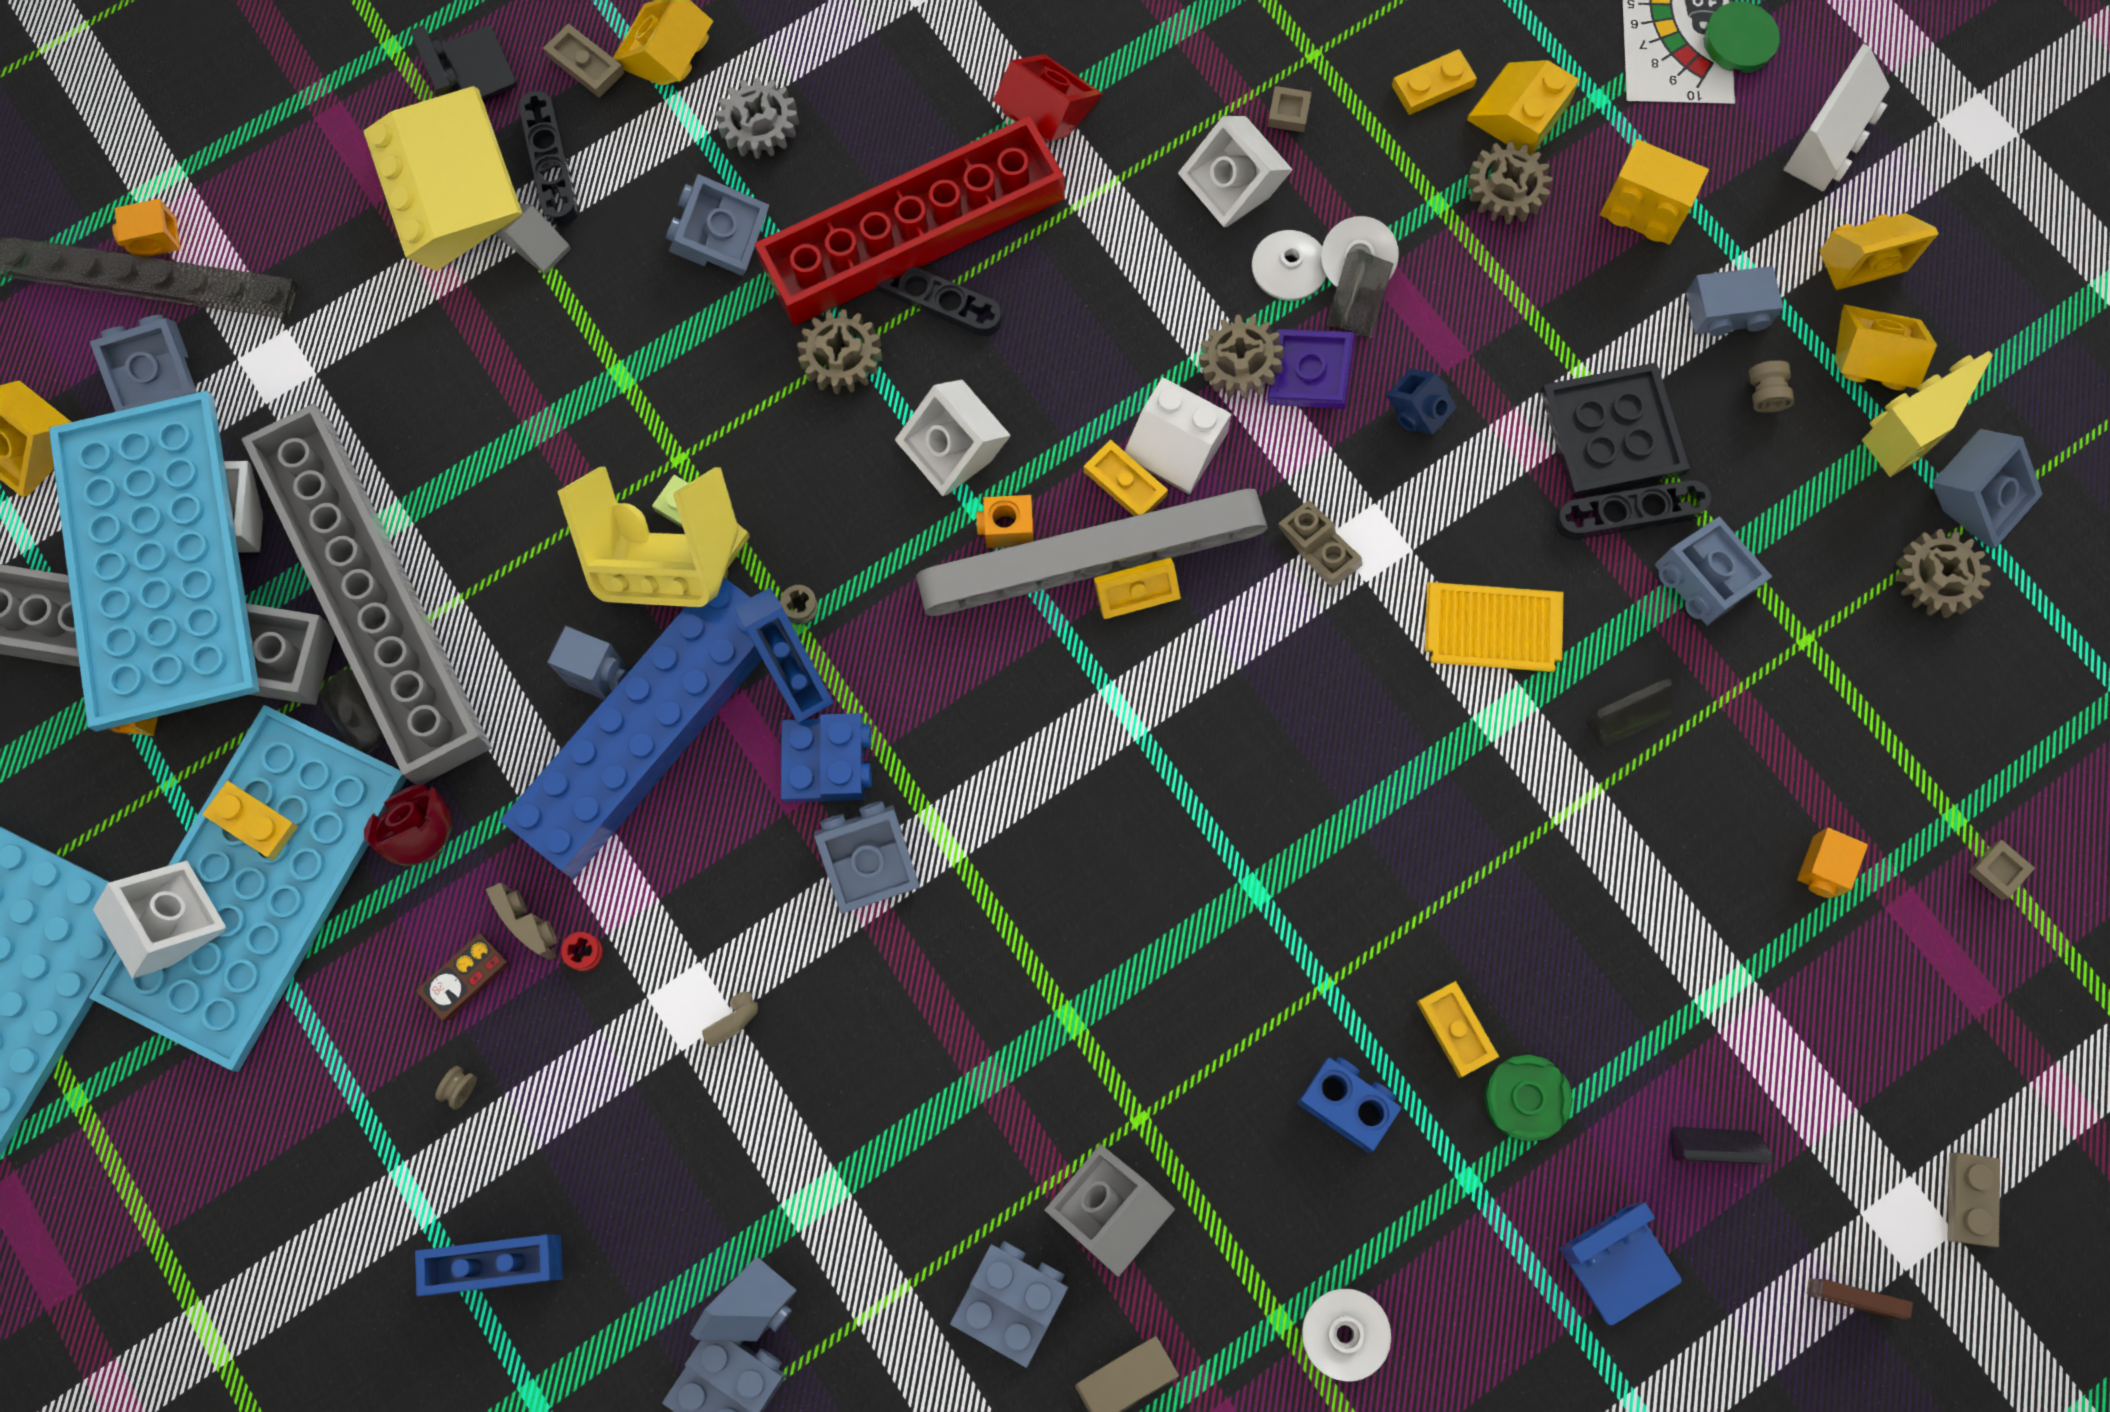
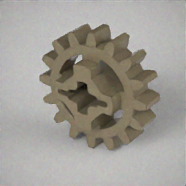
(1508, 184)
(827, 341)
(1260, 361)
(1925, 579)

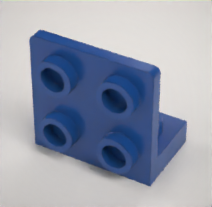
(1621, 1263)

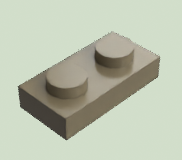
(583, 60)
(1973, 1199)

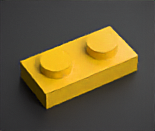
(1434, 82)
(1125, 480)
(1137, 588)
(250, 820)
(1457, 1029)

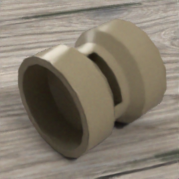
(1771, 386)

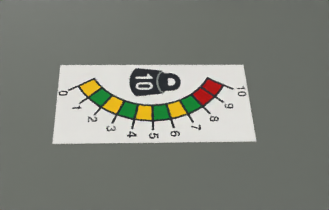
(1668, 53)

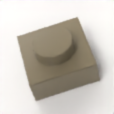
(1289, 109)
(2001, 870)

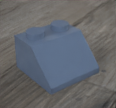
(1989, 485)

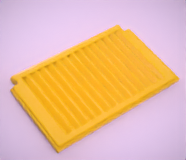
(1494, 626)

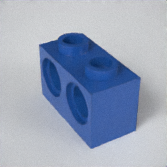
(1343, 1114)

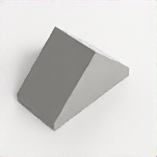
(534, 239)

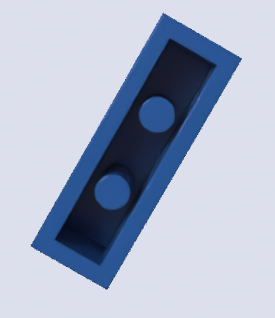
(784, 654)
(488, 1265)

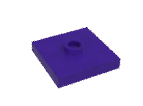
(1314, 369)

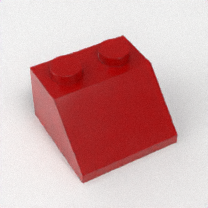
(1047, 94)

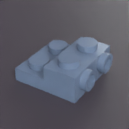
(716, 225)
(143, 363)
(1711, 571)
(865, 857)
(1010, 1303)
(726, 1379)

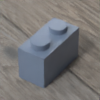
(1734, 301)
(587, 663)

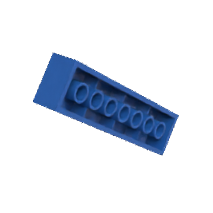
(636, 733)

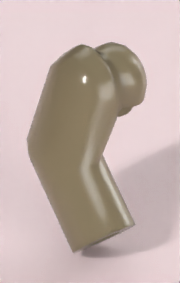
(744, 1011)

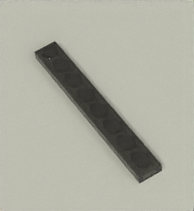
(147, 277)

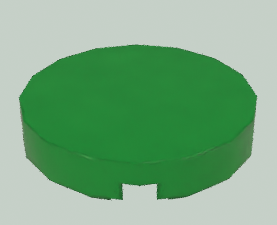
(1741, 37)
(1528, 1098)

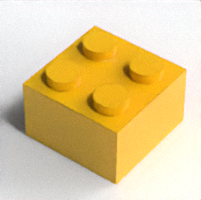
(1654, 192)

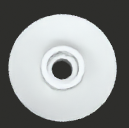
(1356, 235)
(1288, 279)
(1369, 1338)

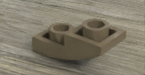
(1319, 544)
(528, 929)
(1127, 1379)

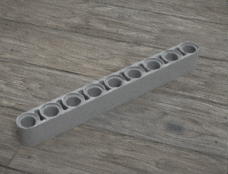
(1091, 552)

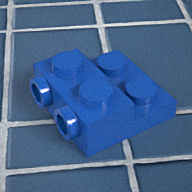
(825, 759)

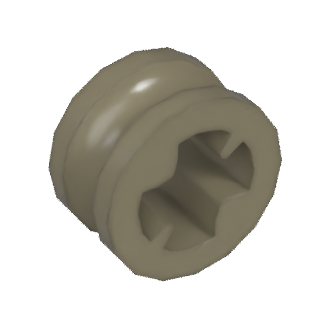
(811, 604)
(456, 1087)

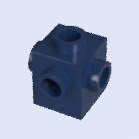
(1421, 401)

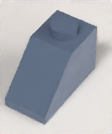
(747, 1306)

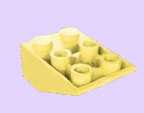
(1919, 422)

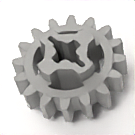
(756, 116)

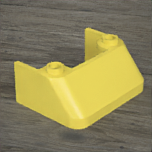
(643, 567)

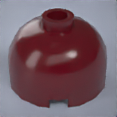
(411, 828)

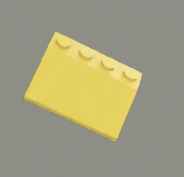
(442, 176)

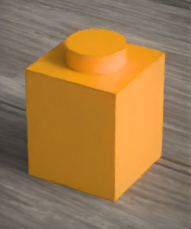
(1832, 863)

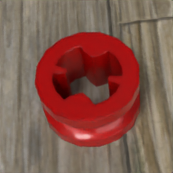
(576, 940)

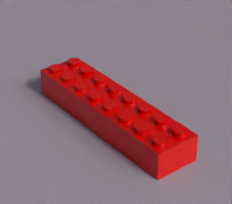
(911, 220)

